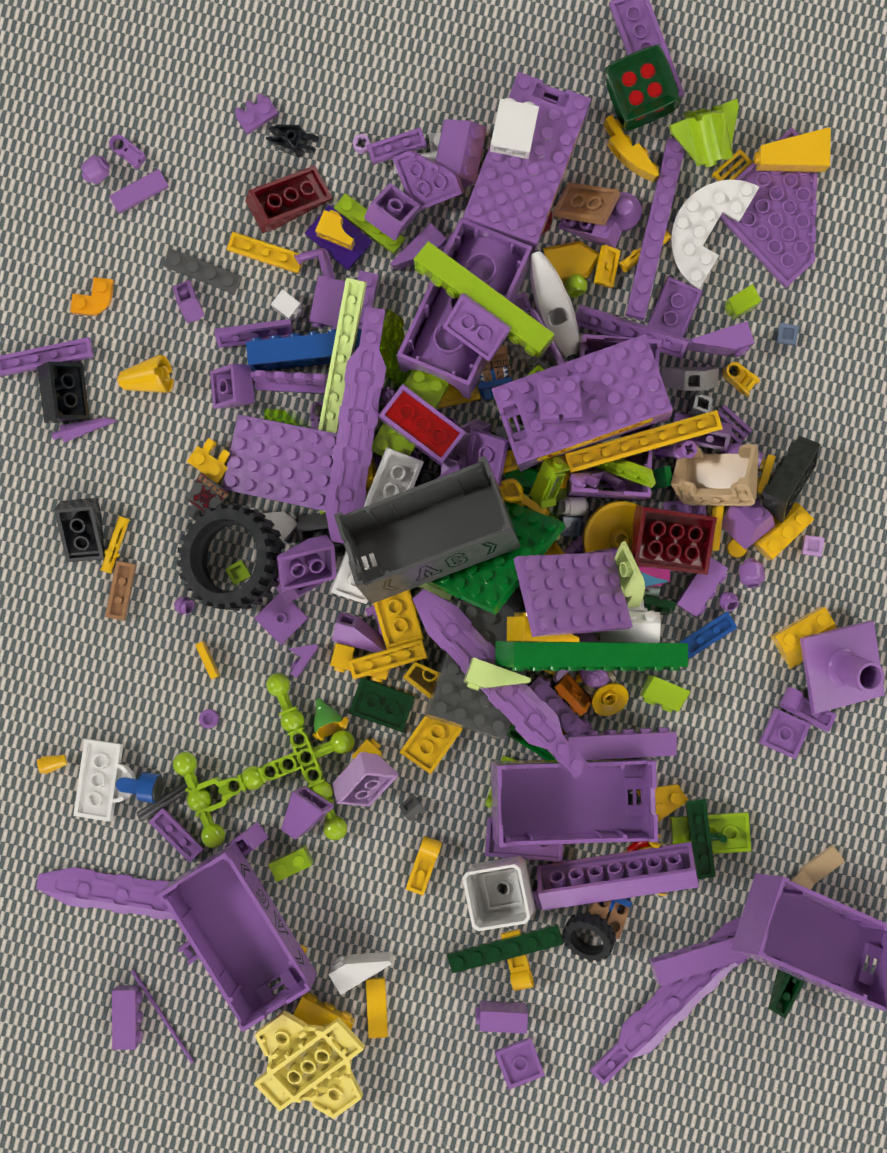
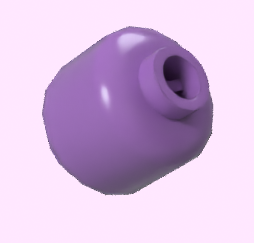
(95, 169)
(751, 573)

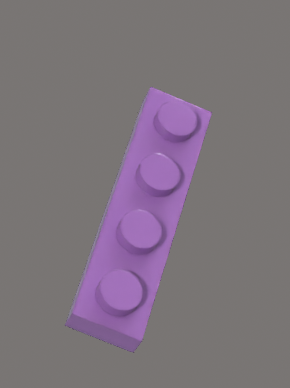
(241, 334)

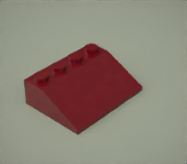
(673, 539)

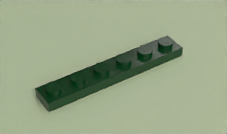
(505, 948)

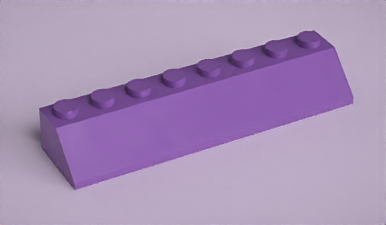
(617, 876)

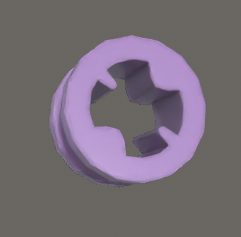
(355, 143)

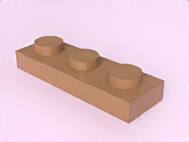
(120, 590)

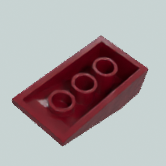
(287, 198)

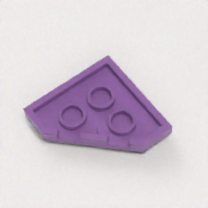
(426, 180)

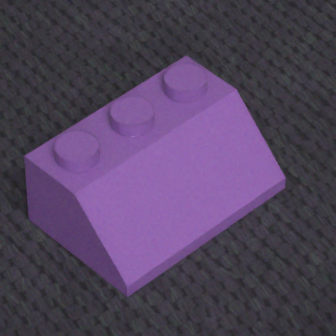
(461, 148)

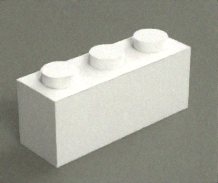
(644, 630)

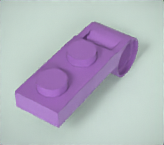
(800, 706)

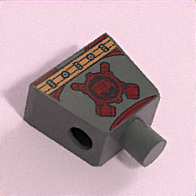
(205, 494)

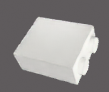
(514, 128)

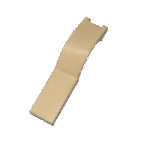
(818, 867)

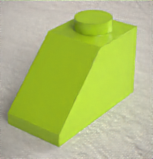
(742, 302)

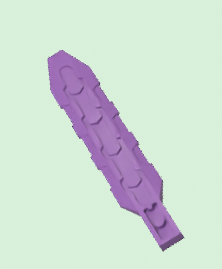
(357, 423)
(524, 709)
(105, 891)
(659, 1015)

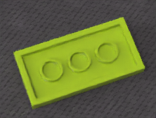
(732, 825)

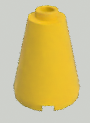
(148, 376)

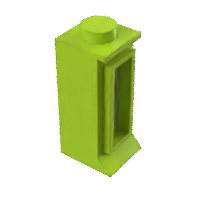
(549, 482)

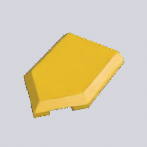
(572, 259)

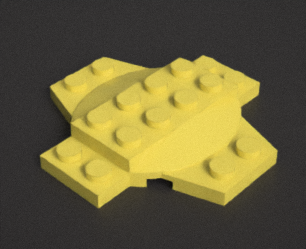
(309, 1064)

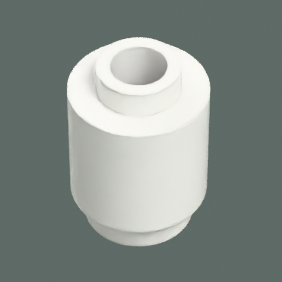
(573, 506)

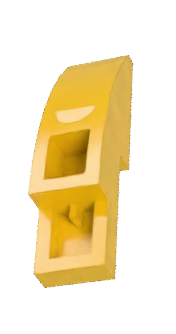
(633, 157)

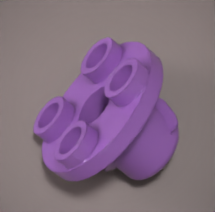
(626, 211)

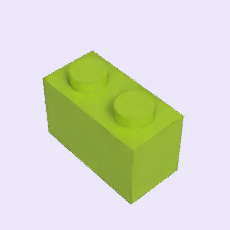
(291, 863)

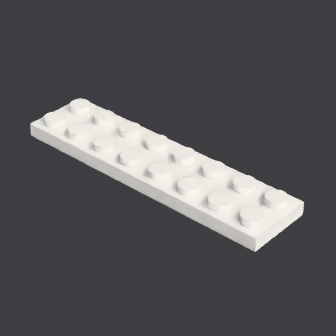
(394, 475)

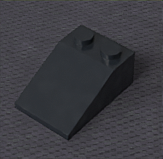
(81, 529)

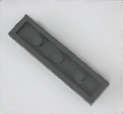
(202, 271)

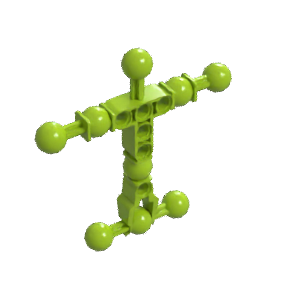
(254, 777)

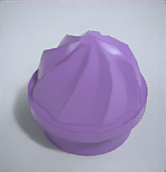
(728, 601)
(184, 605)

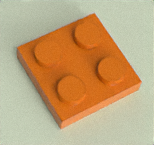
(573, 693)

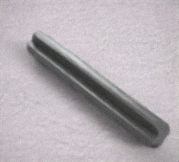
(166, 800)

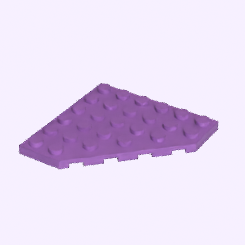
(779, 220)

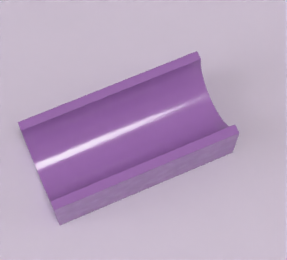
(431, 348)

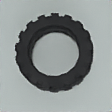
(595, 924)

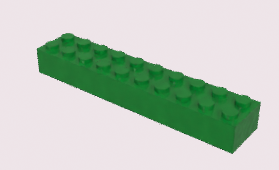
(590, 656)

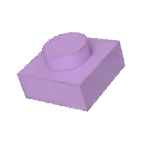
(812, 546)

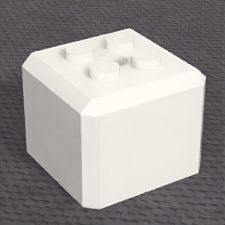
(492, 908)

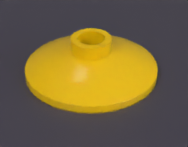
(610, 699)

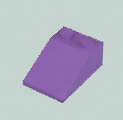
(725, 342)
(307, 563)

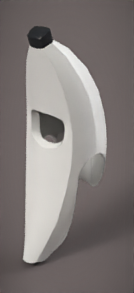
(554, 305)

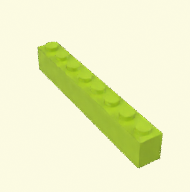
(458, 280)

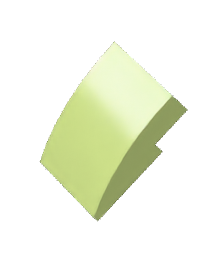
(631, 579)

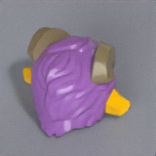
(595, 679)

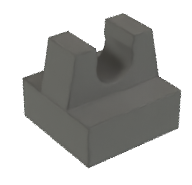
(411, 808)

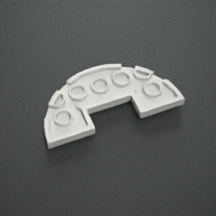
(697, 221)

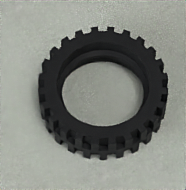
(196, 547)

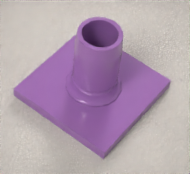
(842, 666)

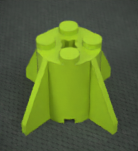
(707, 133)

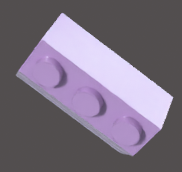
(363, 780)

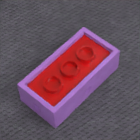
(422, 425)

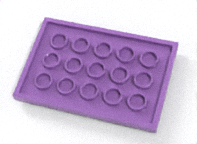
(280, 462)
(572, 593)

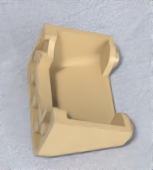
(718, 478)

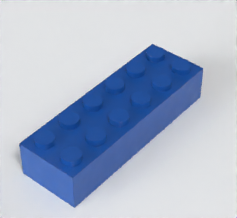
(292, 350)

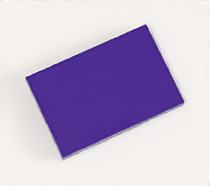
(340, 254)

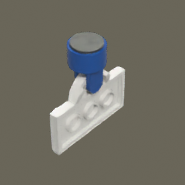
(108, 781)

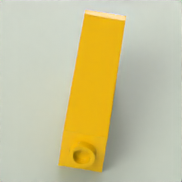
(799, 153)

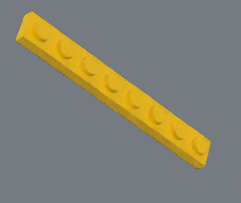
(643, 441)

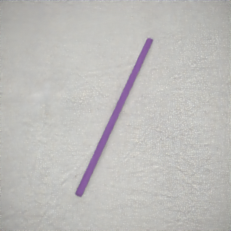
(162, 1016)

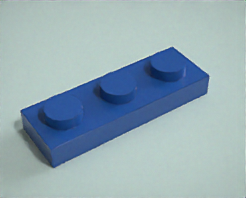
(709, 634)

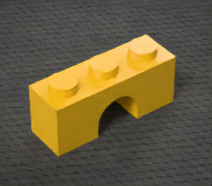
(340, 658)

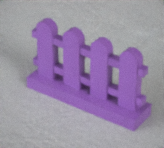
(289, 382)

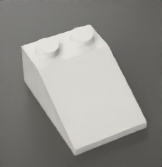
(356, 968)

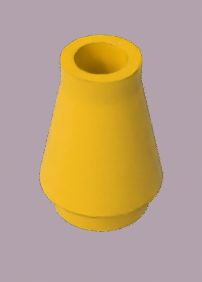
(48, 764)

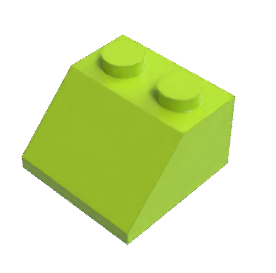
(664, 693)

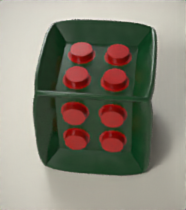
(641, 87)

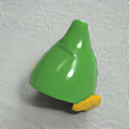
(327, 720)

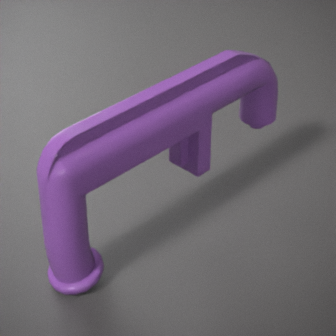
(323, 257)
(592, 478)

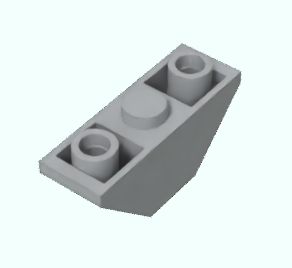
(690, 378)

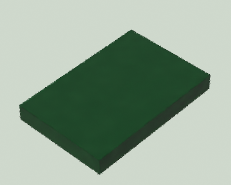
(381, 704)

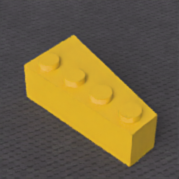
(421, 678)

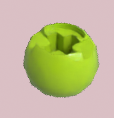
(575, 285)

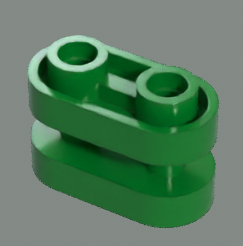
(525, 478)

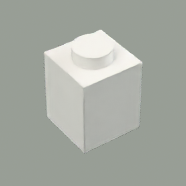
(287, 306)

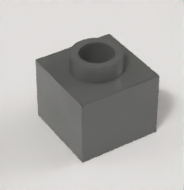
(699, 404)

